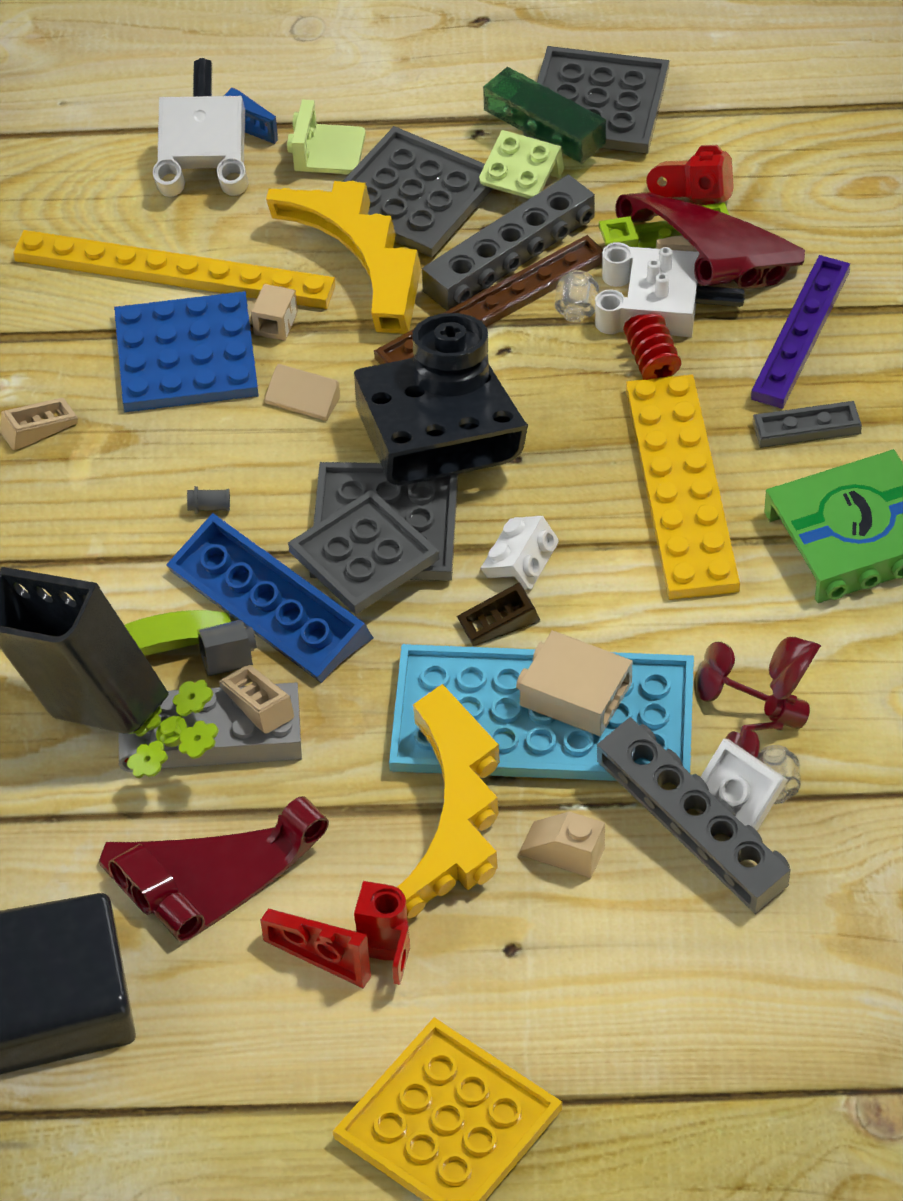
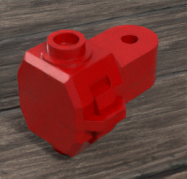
(702, 178)

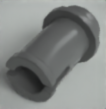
(208, 500)

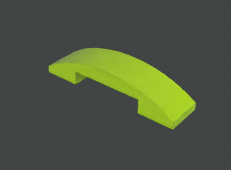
(642, 235)
(173, 629)

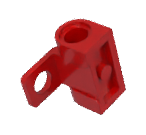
(383, 918)

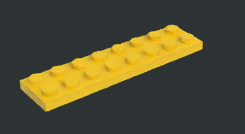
(682, 488)

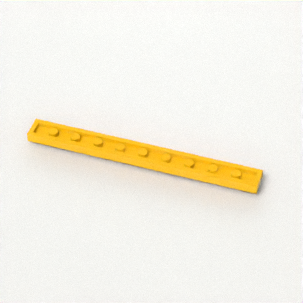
(169, 267)

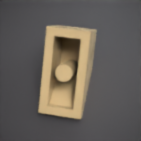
(566, 842)

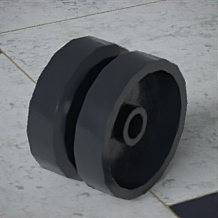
(450, 354)

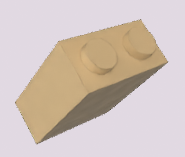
(575, 682)

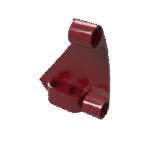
(725, 244)
(205, 879)

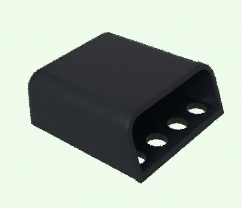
(431, 434)
(76, 652)
(61, 982)

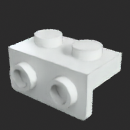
(521, 550)

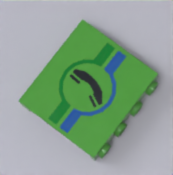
(846, 523)

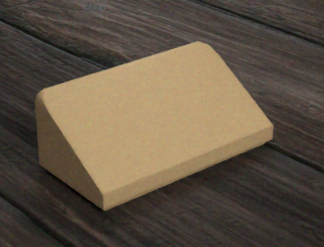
(303, 392)

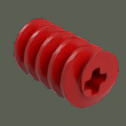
(652, 346)

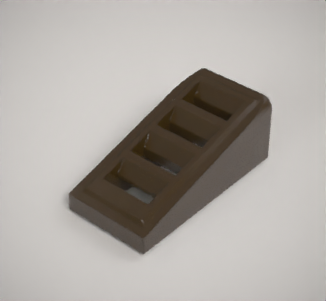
(502, 601)

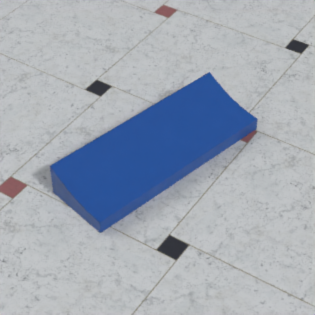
(269, 598)

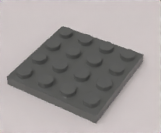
(612, 85)
(421, 188)
(424, 505)

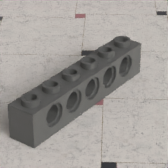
(508, 242)
(752, 885)

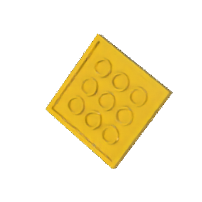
(447, 1118)

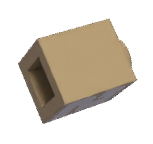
(274, 312)

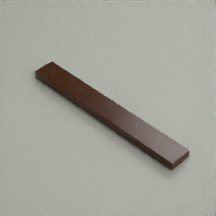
(510, 293)

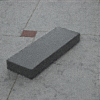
(807, 424)

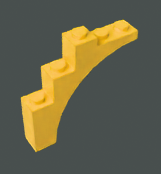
(371, 239)
(469, 804)

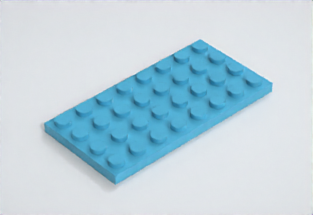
(529, 741)

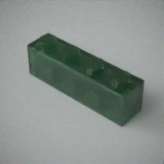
(544, 114)

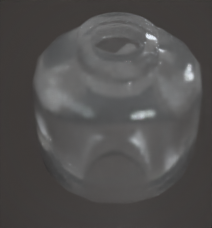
(576, 296)
(785, 764)

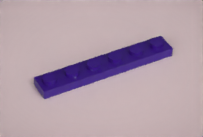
(800, 332)

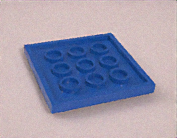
(185, 351)

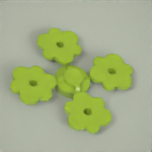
(175, 732)

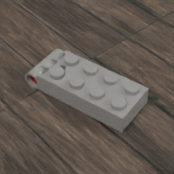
(237, 736)

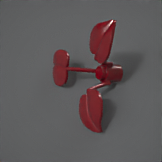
(785, 668)

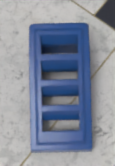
(256, 117)

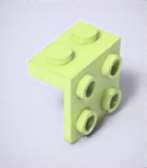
(323, 146)
(521, 164)

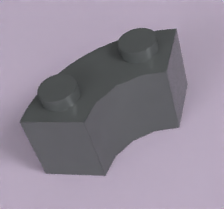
(226, 647)

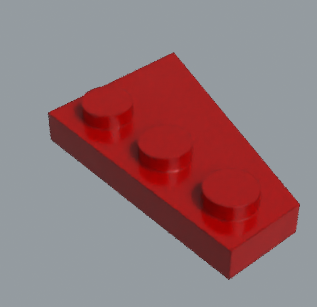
(320, 944)

